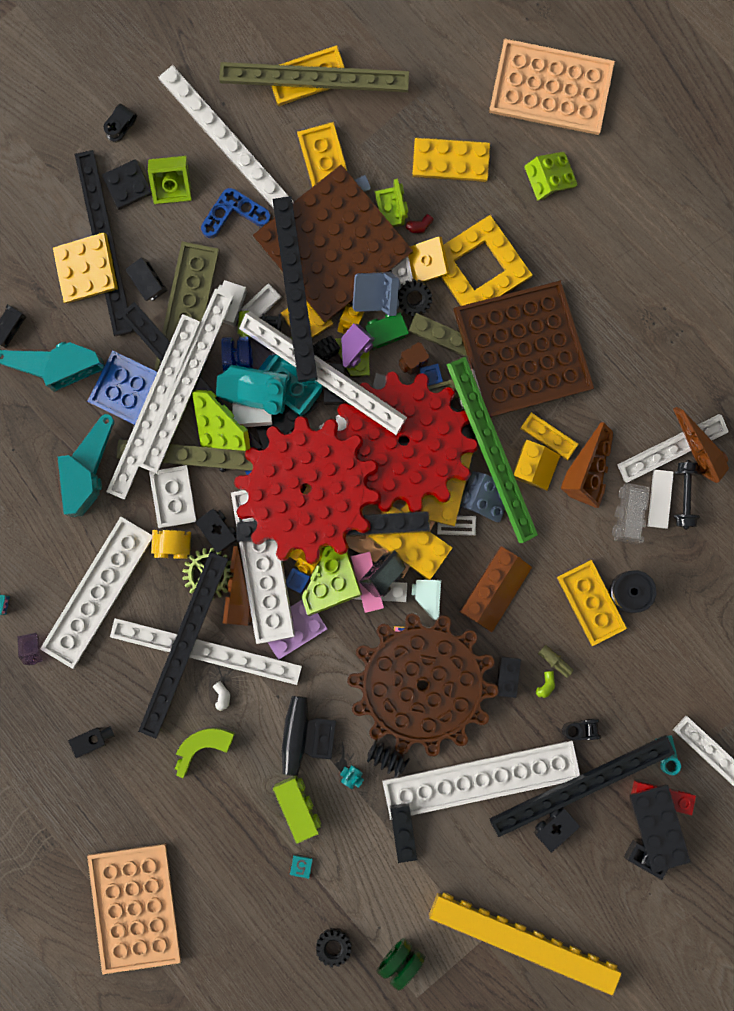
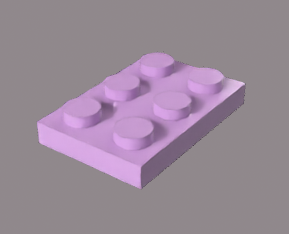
(305, 629)

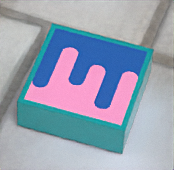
(4, 601)

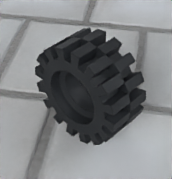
(414, 286)
(326, 348)
(342, 956)

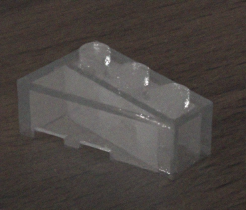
(631, 514)

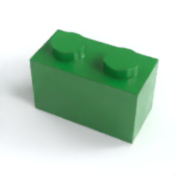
(387, 330)

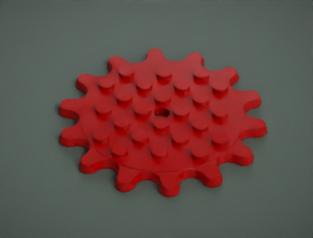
(432, 449)
(335, 496)

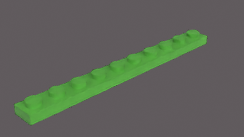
(492, 449)

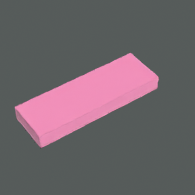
(362, 564)

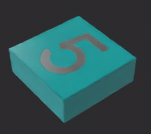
(301, 866)

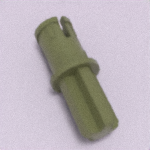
(555, 661)

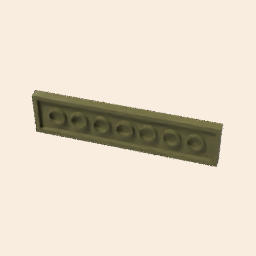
(190, 286)

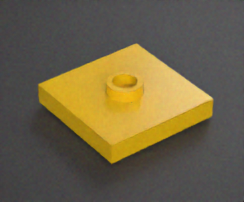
(428, 260)

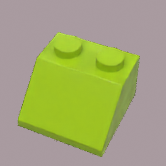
(169, 179)

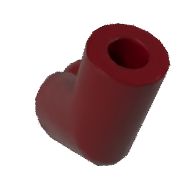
(419, 226)

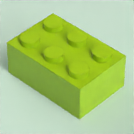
(297, 808)

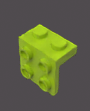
(550, 174)
(391, 204)

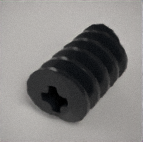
(387, 759)

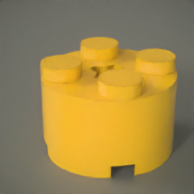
(171, 543)

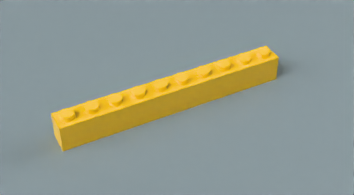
(525, 943)

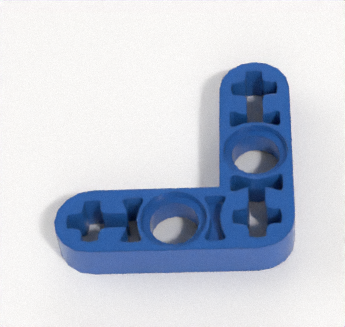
(229, 207)

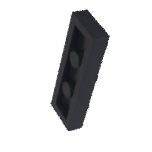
(403, 832)

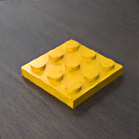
(85, 268)

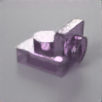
(29, 649)

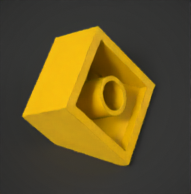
(536, 465)

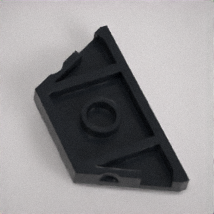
(283, 421)

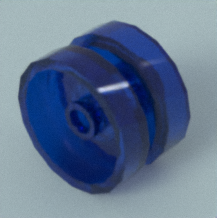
(239, 356)

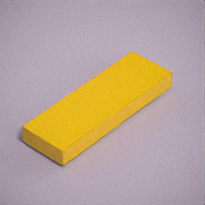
(549, 436)

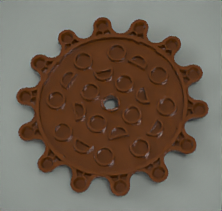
(417, 713)

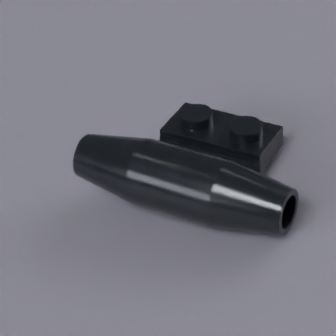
(304, 736)

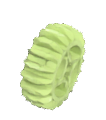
(196, 562)

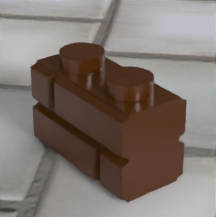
(413, 359)

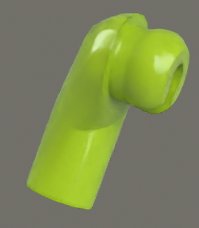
(549, 685)

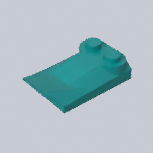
(253, 388)
(298, 395)

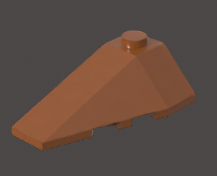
(710, 459)
(587, 472)
(237, 604)

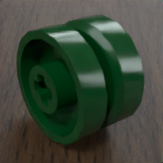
(401, 964)

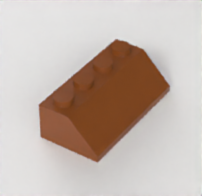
(496, 589)

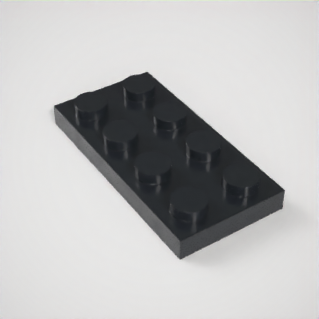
(659, 828)

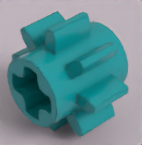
(351, 777)

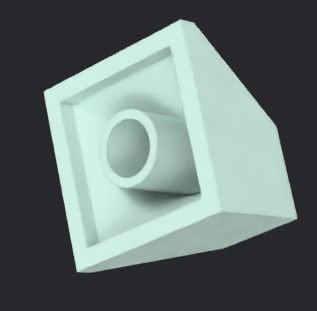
(428, 596)

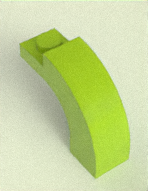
(209, 737)

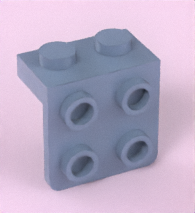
(376, 292)
(483, 497)

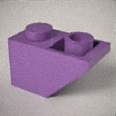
(354, 344)

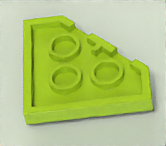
(217, 424)
(331, 583)

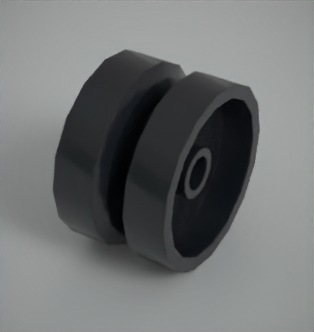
(621, 591)

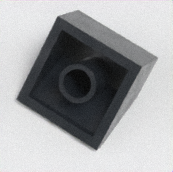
(383, 574)

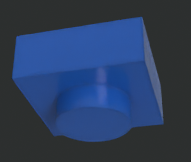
(433, 374)
(297, 580)

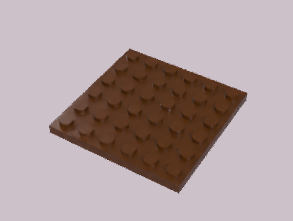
(337, 238)
(523, 348)

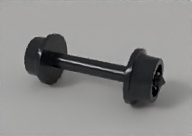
(688, 470)

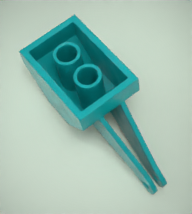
(58, 368)
(78, 472)

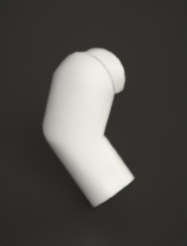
(223, 698)

